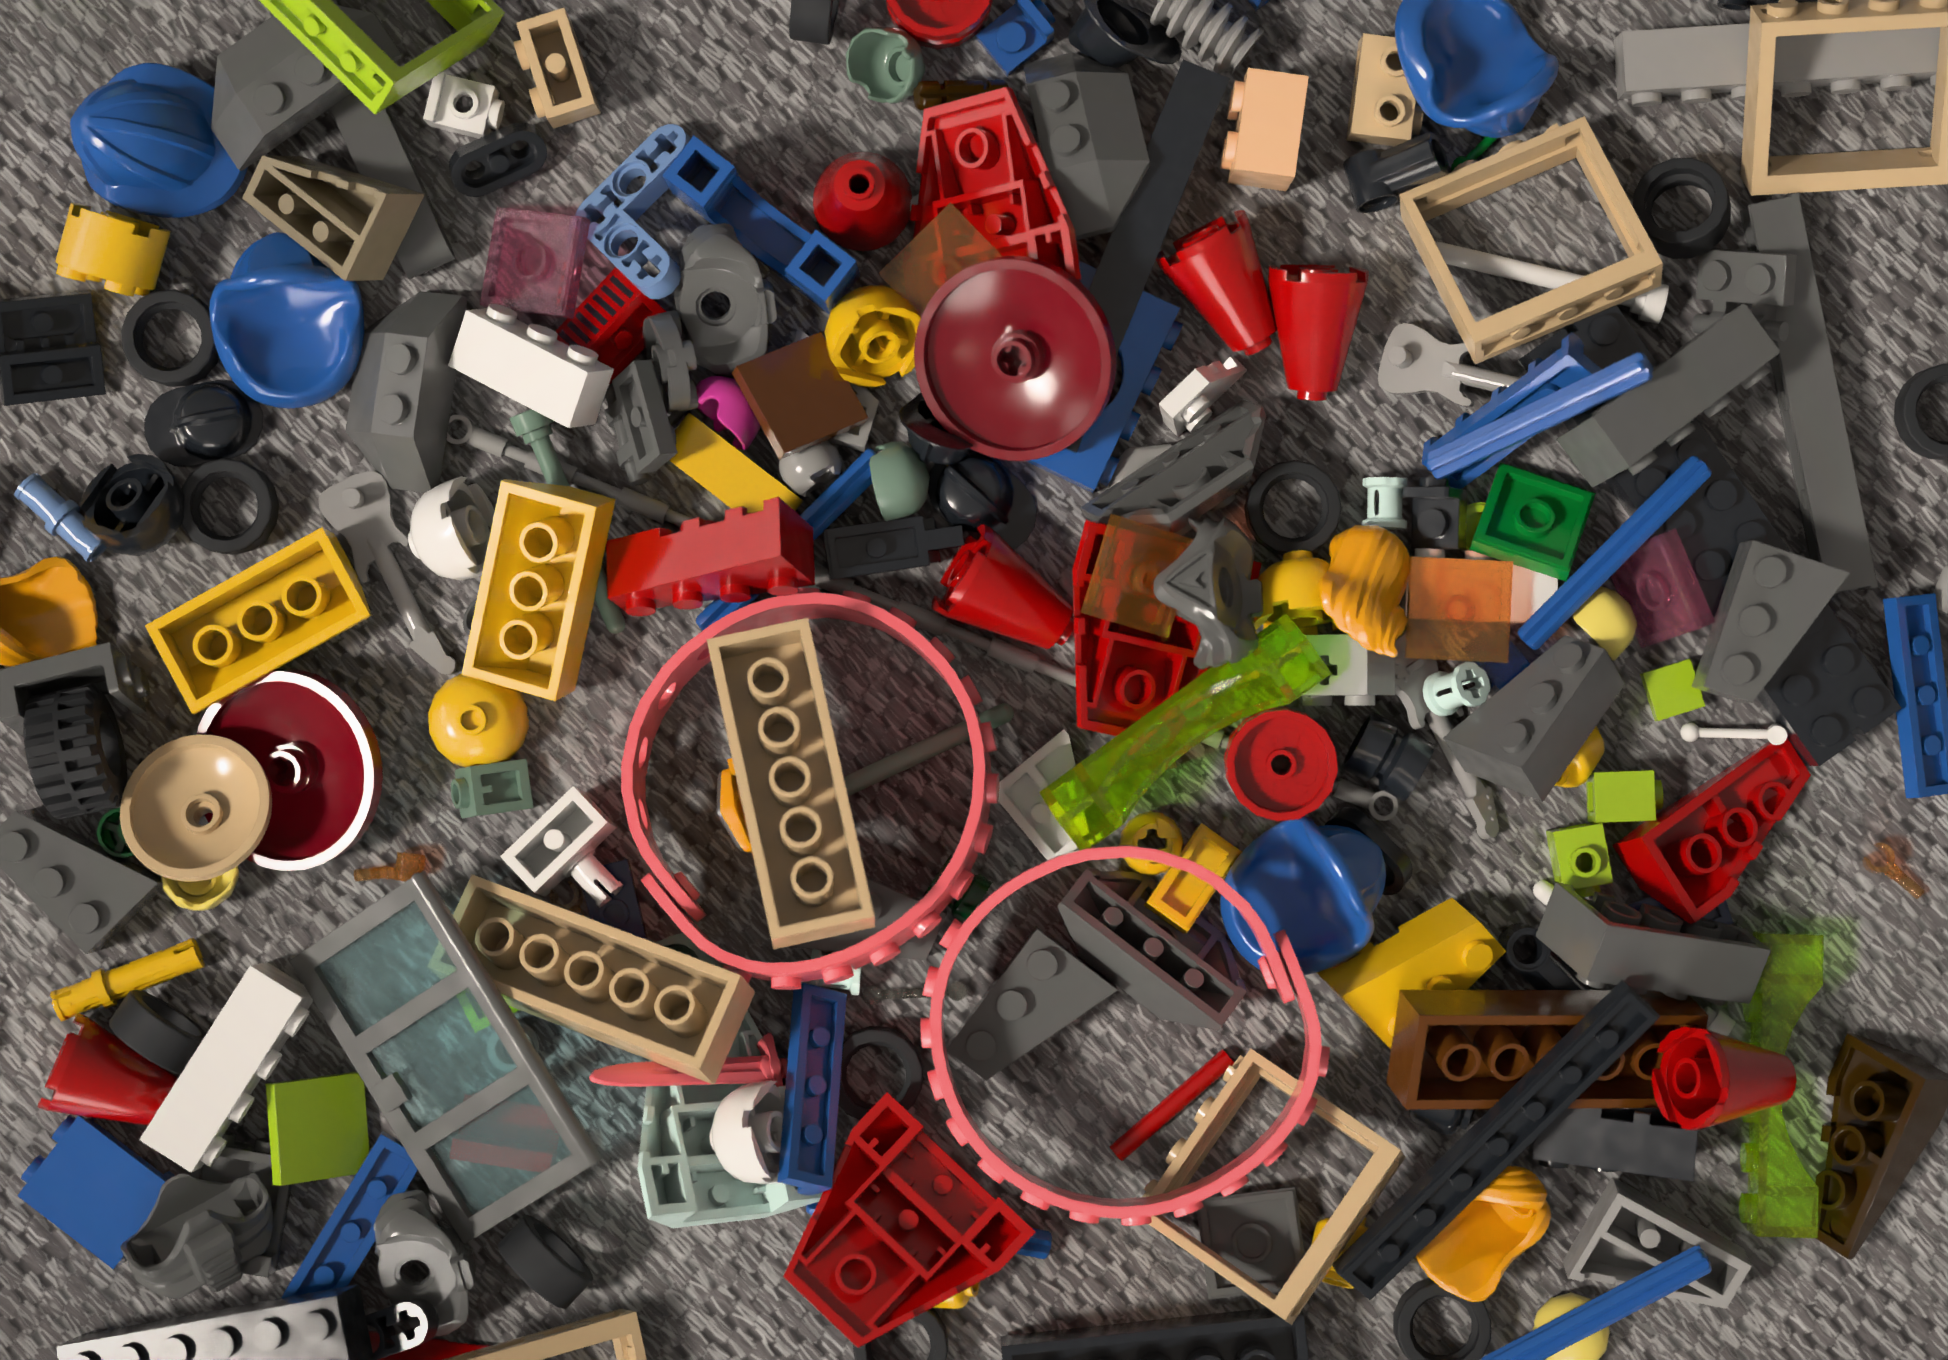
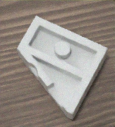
(1190, 401)
(1023, 802)

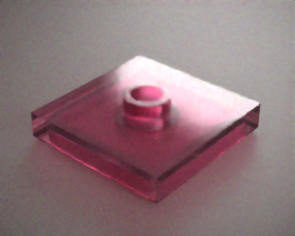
(535, 262)
(1662, 590)

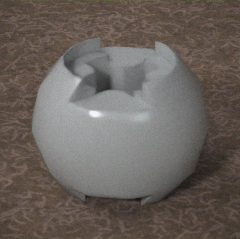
(811, 468)

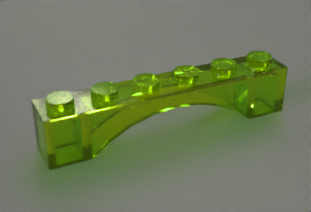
(1108, 784)
(1780, 1191)

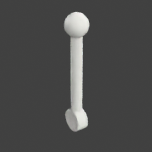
(1775, 733)

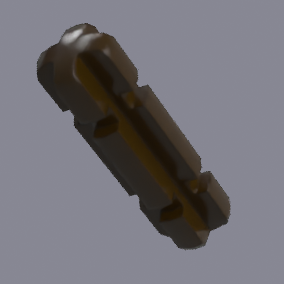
(933, 93)

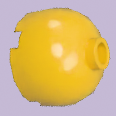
(872, 335)
(1294, 590)
(477, 721)

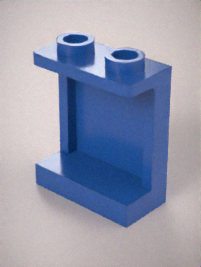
(93, 1188)

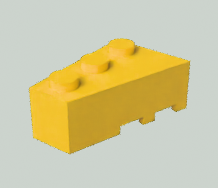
(1431, 952)

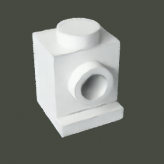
(476, 123)

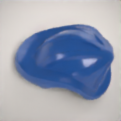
(1472, 64)
(153, 145)
(287, 325)
(1312, 885)

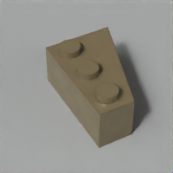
(334, 213)

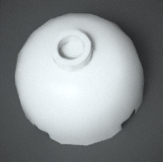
(452, 529)
(749, 1132)

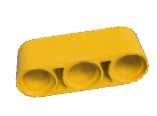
(725, 469)

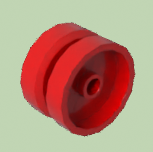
(940, 22)
(1285, 793)

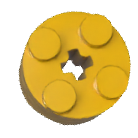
(113, 249)

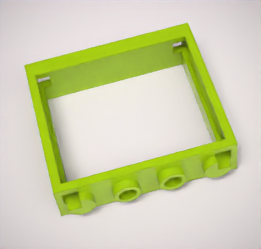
(364, 65)

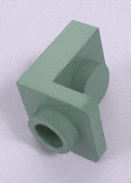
(492, 788)

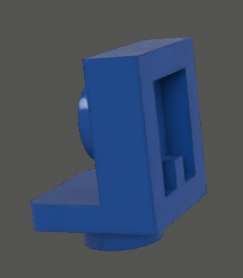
(1018, 34)

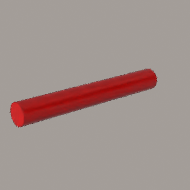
(1171, 1105)

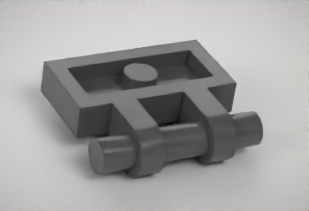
(1749, 278)
(640, 421)

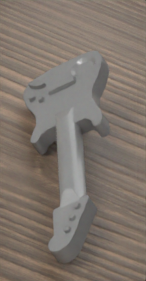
(1421, 363)
(364, 514)
(1409, 688)

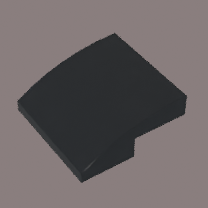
(49, 348)

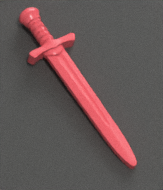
(734, 1071)

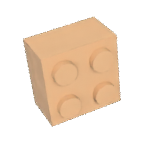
(1267, 129)

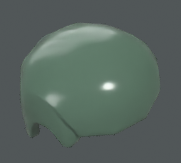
(885, 63)
(898, 480)

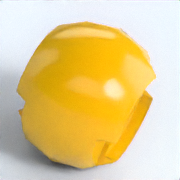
(1164, 828)

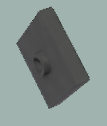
(1255, 1234)

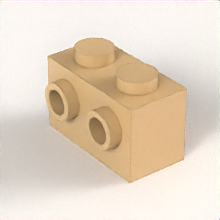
(558, 69)
(1381, 99)

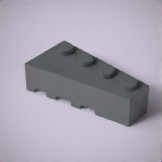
(1681, 388)
(1651, 948)

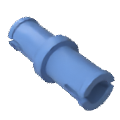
(59, 515)

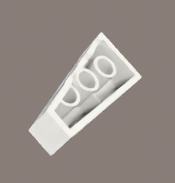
(228, 1066)

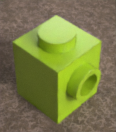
(1580, 857)

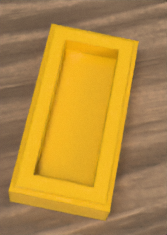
(1182, 895)

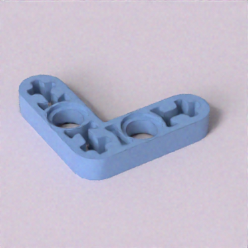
(620, 221)

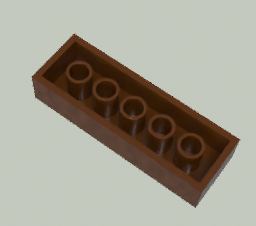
(1478, 1043)

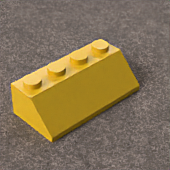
(538, 587)
(260, 619)

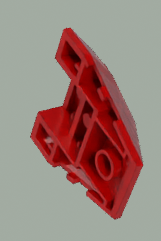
(992, 171)
(1122, 668)
(898, 1229)

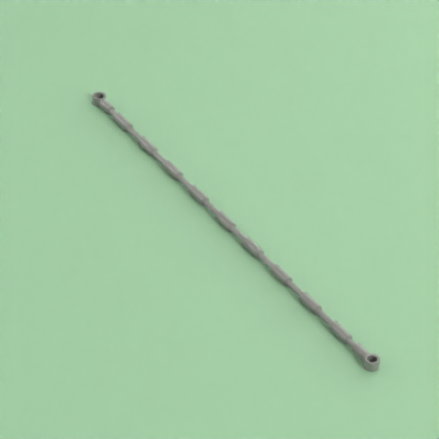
(925, 619)

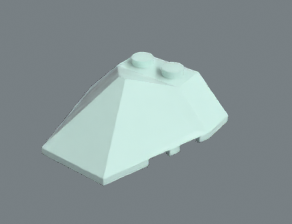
(679, 1168)

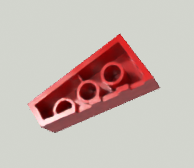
(712, 560)

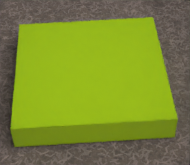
(317, 1127)

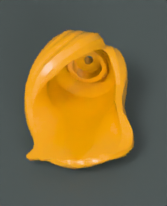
(1366, 586)
(45, 612)
(1488, 1235)

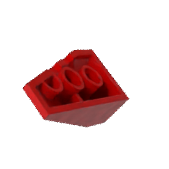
(1710, 835)

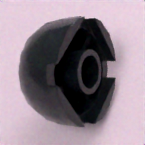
(134, 506)

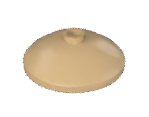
(180, 786)

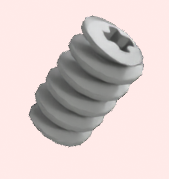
(1210, 28)

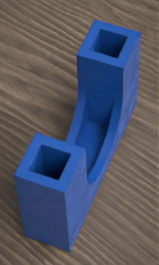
(720, 196)
(1149, 330)

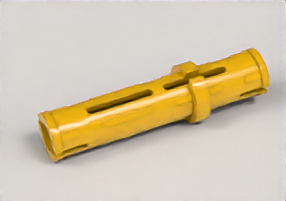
(109, 986)

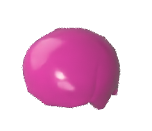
(728, 408)

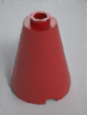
(868, 218)
(1224, 282)
(1315, 323)
(1003, 593)
(105, 1078)
(1717, 1078)

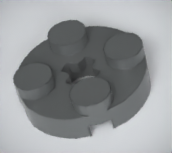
(671, 360)

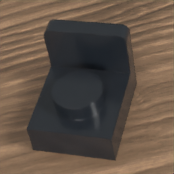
(1437, 515)

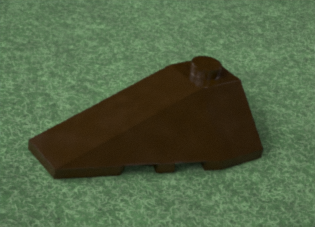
(1879, 1126)

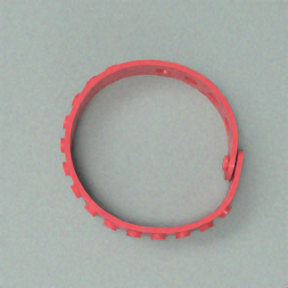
(681, 895)
(1277, 971)

